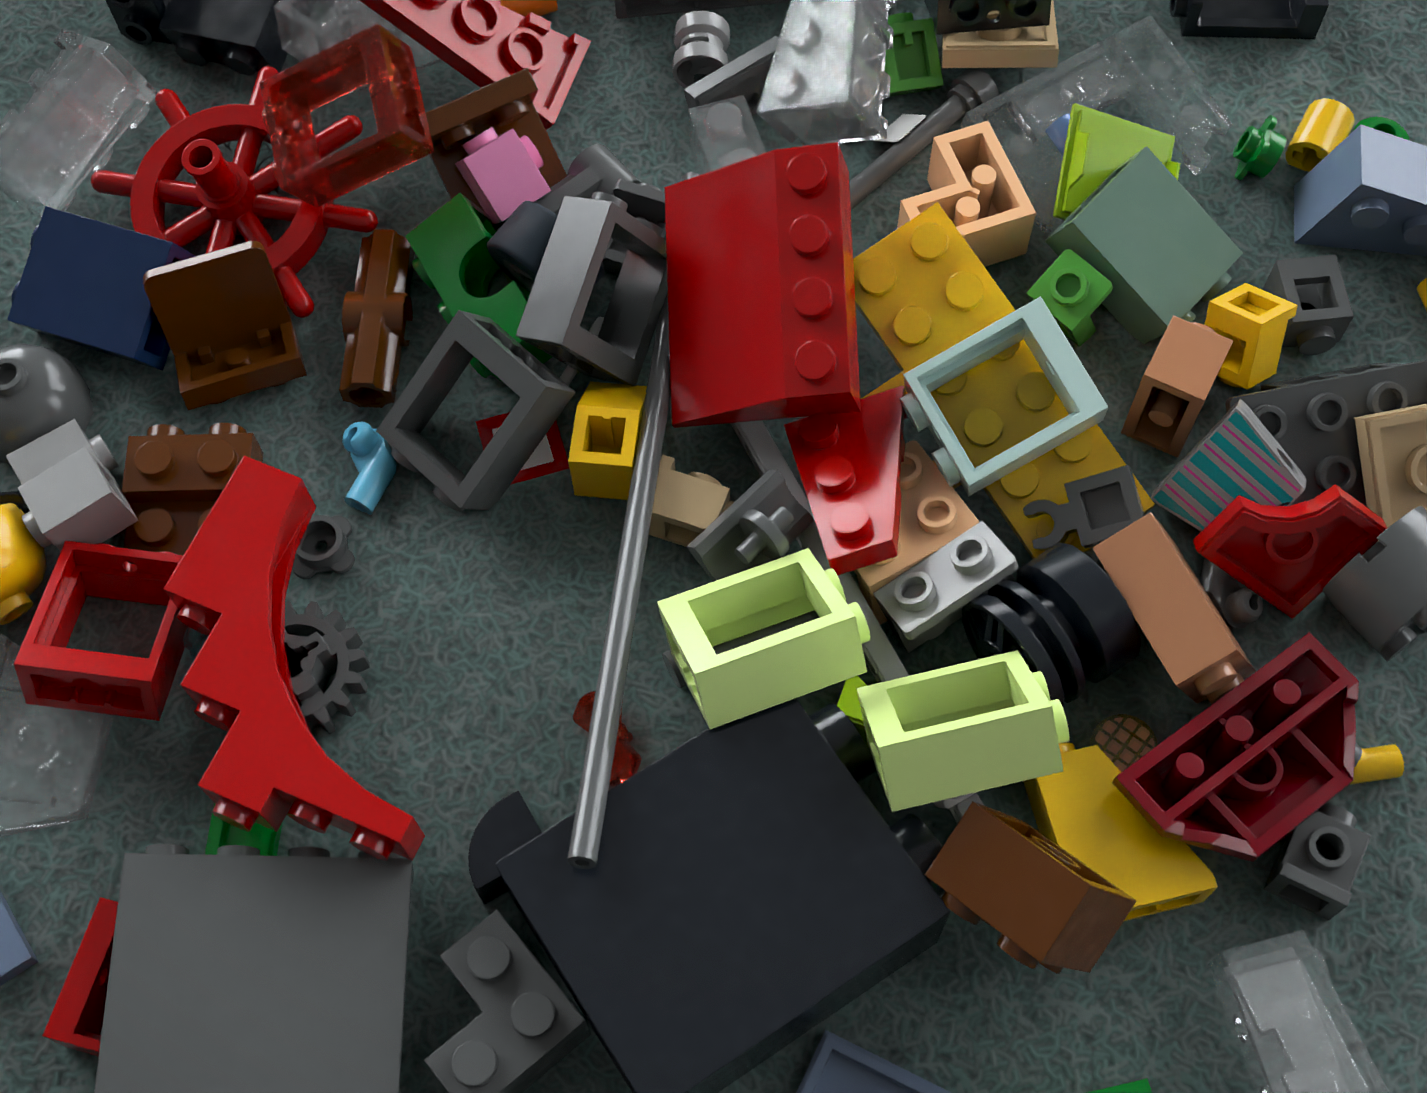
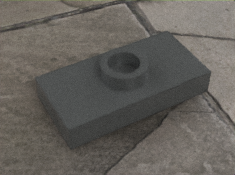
(739, 77)

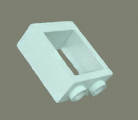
(1056, 359)

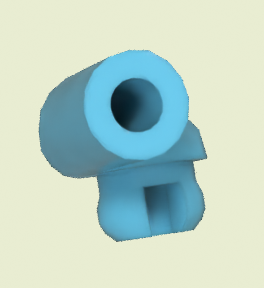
(374, 463)

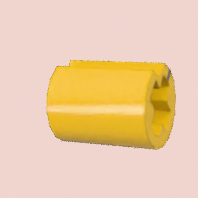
(1319, 132)

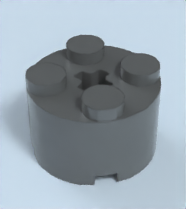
(1387, 586)

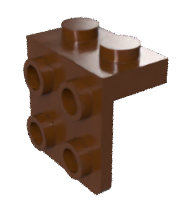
(225, 324)

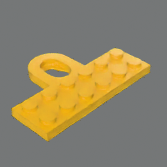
(928, 293)

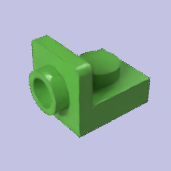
(914, 56)
(1072, 294)

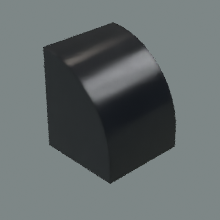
(498, 833)

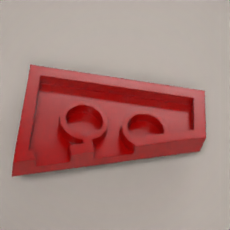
(854, 478)

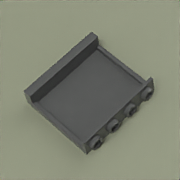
(257, 973)

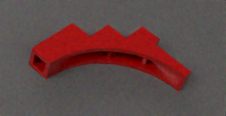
(235, 593)

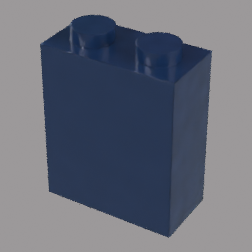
(89, 287)

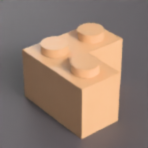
(977, 193)

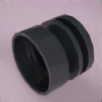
(1060, 619)

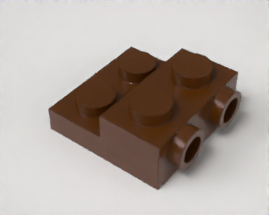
(177, 480)

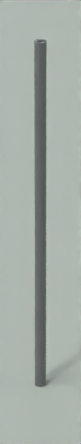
(623, 606)

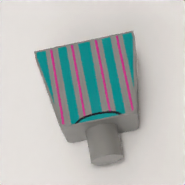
(1230, 461)

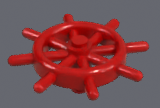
(229, 193)

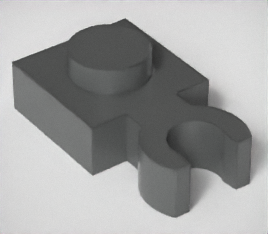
(1095, 509)

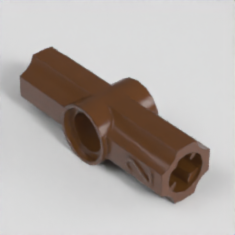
(376, 320)

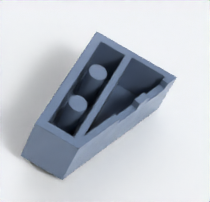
(1366, 196)

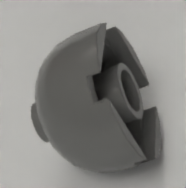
(38, 395)

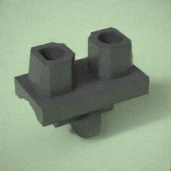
(751, 529)

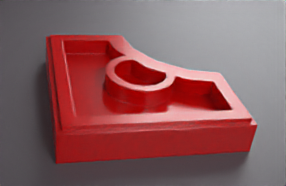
(1290, 549)

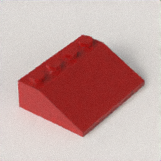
(762, 290)

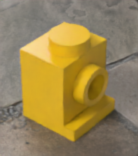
(1256, 326)

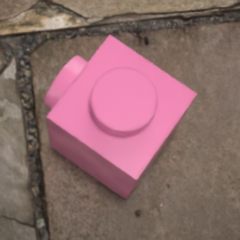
(502, 172)

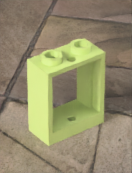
(775, 666)
(962, 729)

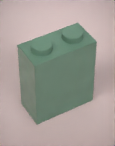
(1150, 244)

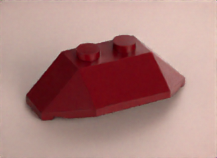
(1253, 757)

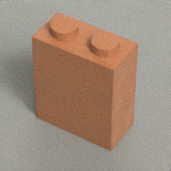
(1174, 610)

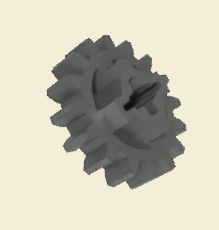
(321, 654)

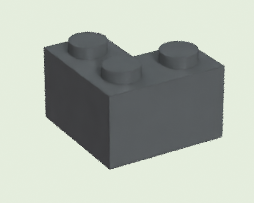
(523, 1018)

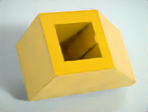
(605, 439)

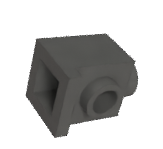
(1321, 301)
(1307, 877)

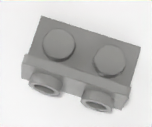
(935, 590)

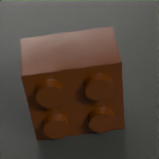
(1028, 890)

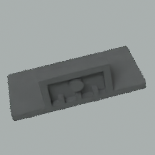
(1317, 422)

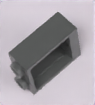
(567, 279)
(540, 405)

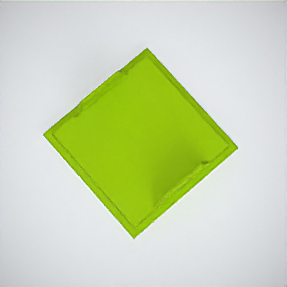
(1096, 147)

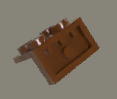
(498, 105)

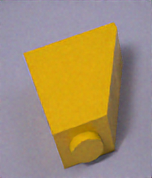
(1107, 833)

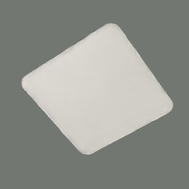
(902, 127)

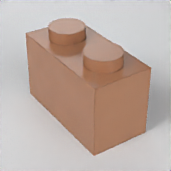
(1176, 385)

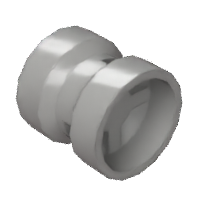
(700, 45)

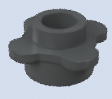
(336, 557)

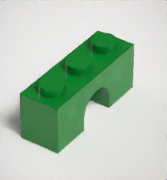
(459, 266)

